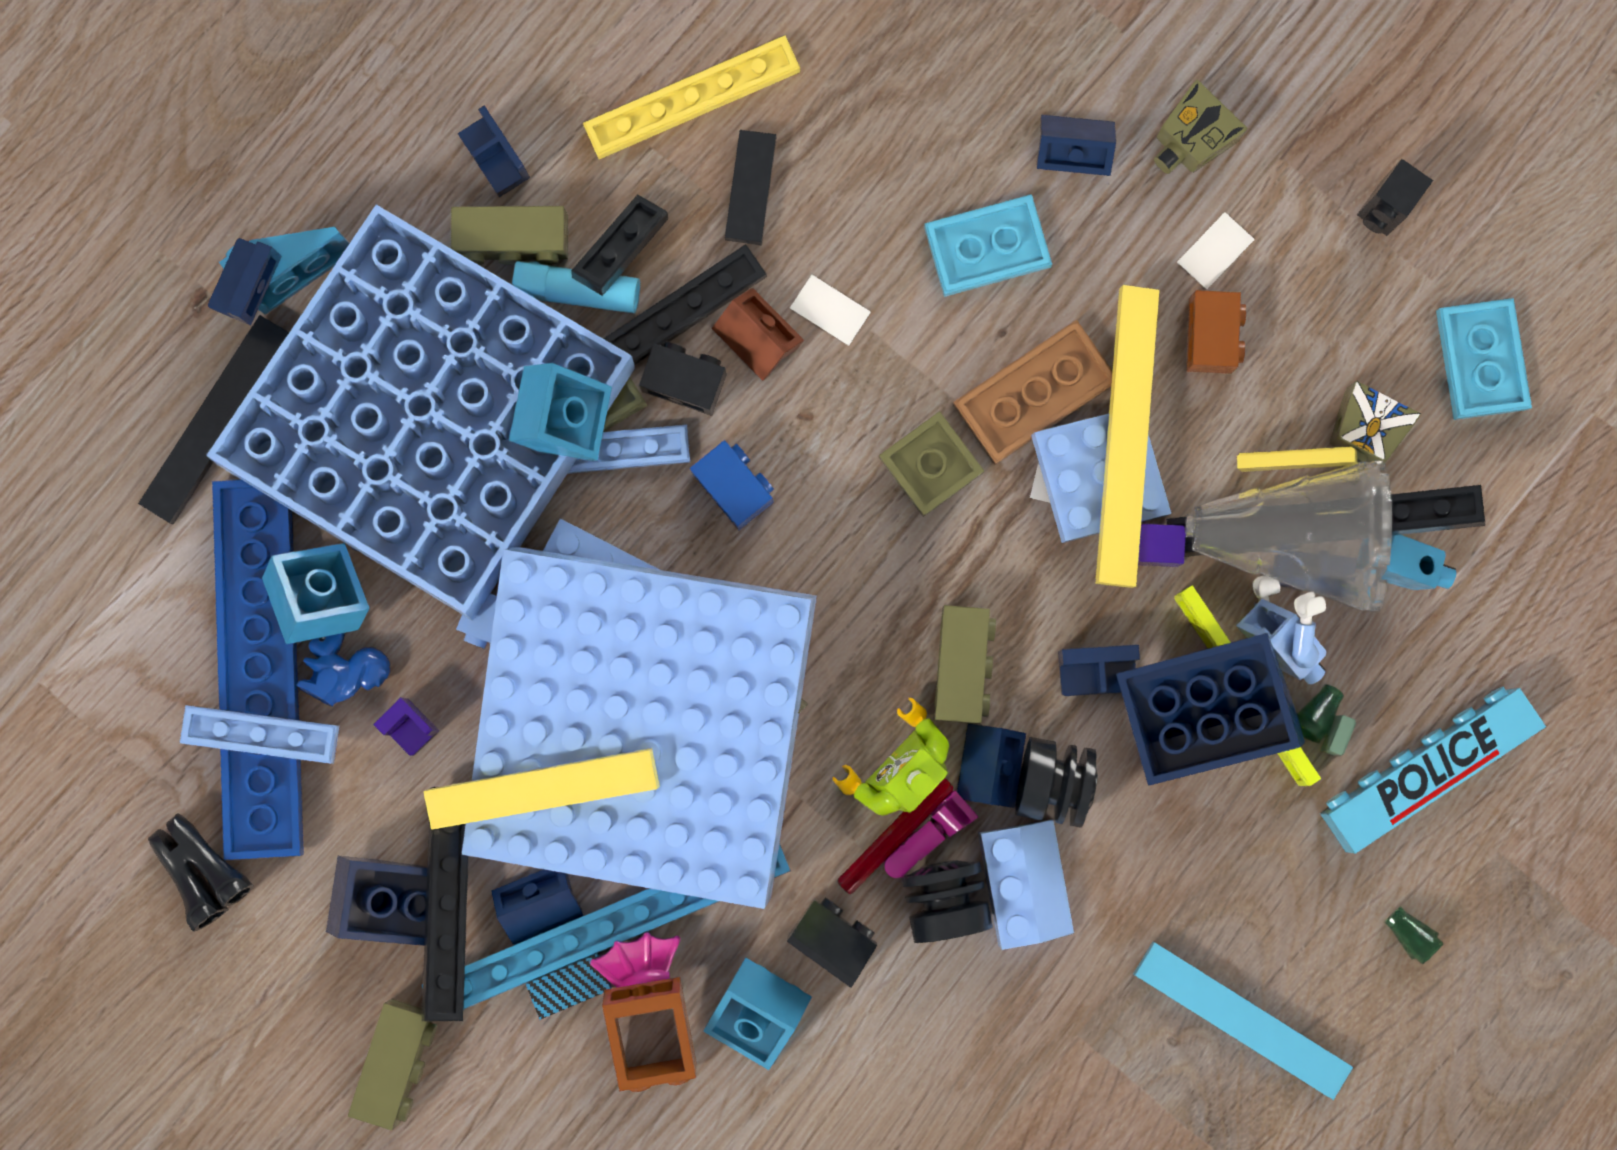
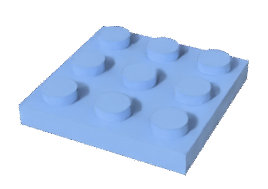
(1073, 474)

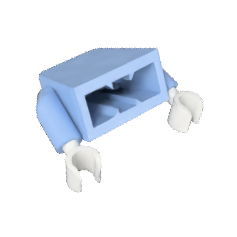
(1290, 636)

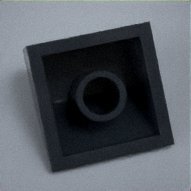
(833, 941)

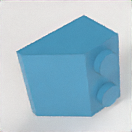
(560, 412)
(757, 1014)

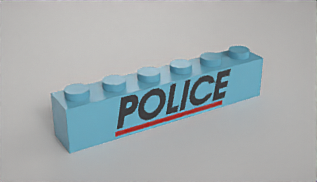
(1432, 769)

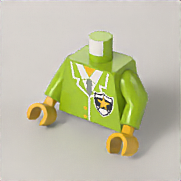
(907, 773)

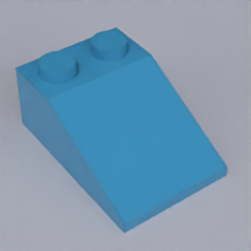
(303, 260)

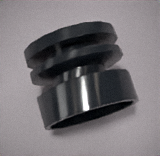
(1056, 782)
(946, 902)

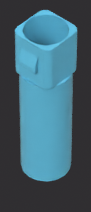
(558, 286)

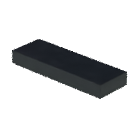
(750, 187)
(619, 245)

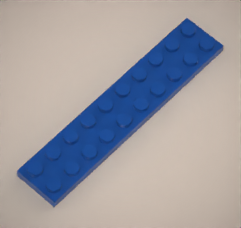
(254, 673)

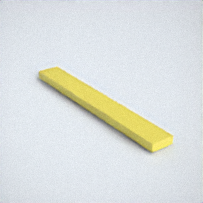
(1127, 437)

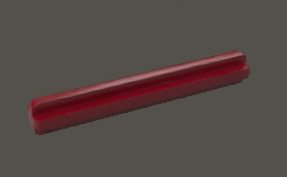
(891, 839)

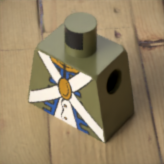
(1371, 423)

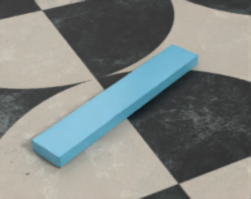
(1243, 1020)

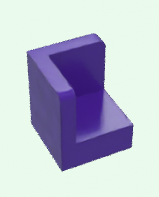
(1161, 545)
(406, 726)

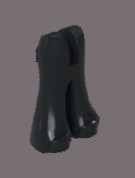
(200, 901)

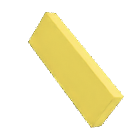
(1296, 459)

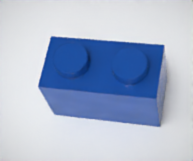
(732, 484)

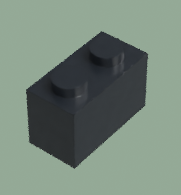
(1394, 198)
(683, 378)

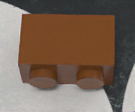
(1215, 332)

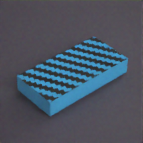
(566, 987)

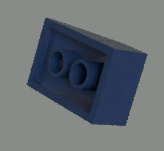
(378, 901)

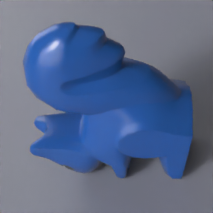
(339, 678)

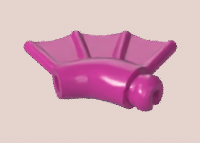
(637, 961)

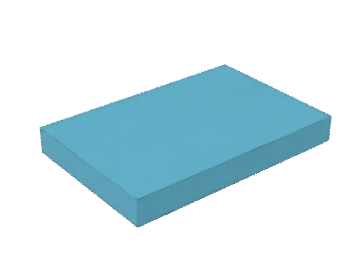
(987, 245)
(1483, 359)

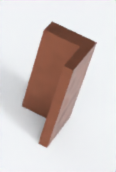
(756, 333)

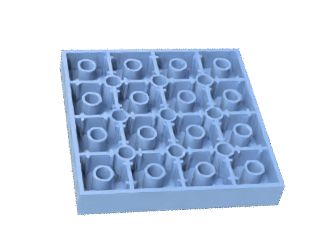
(400, 410)
(632, 661)

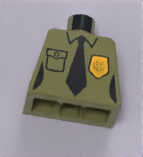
(1197, 131)

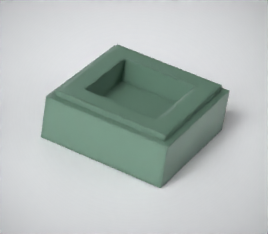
(1339, 736)

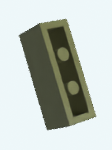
(510, 233)
(963, 664)
(392, 1065)

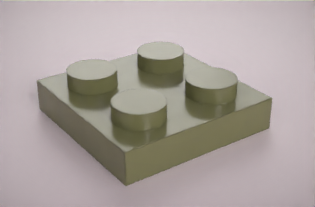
(931, 464)

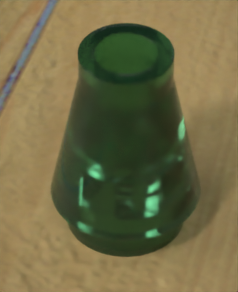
(1319, 713)
(1414, 936)

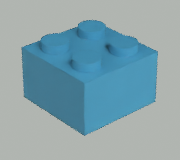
(315, 593)

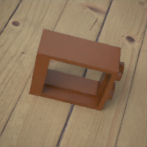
(644, 999)

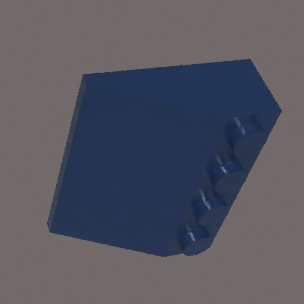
(1210, 709)

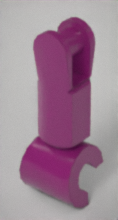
(949, 817)

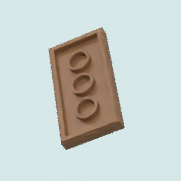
(1035, 392)

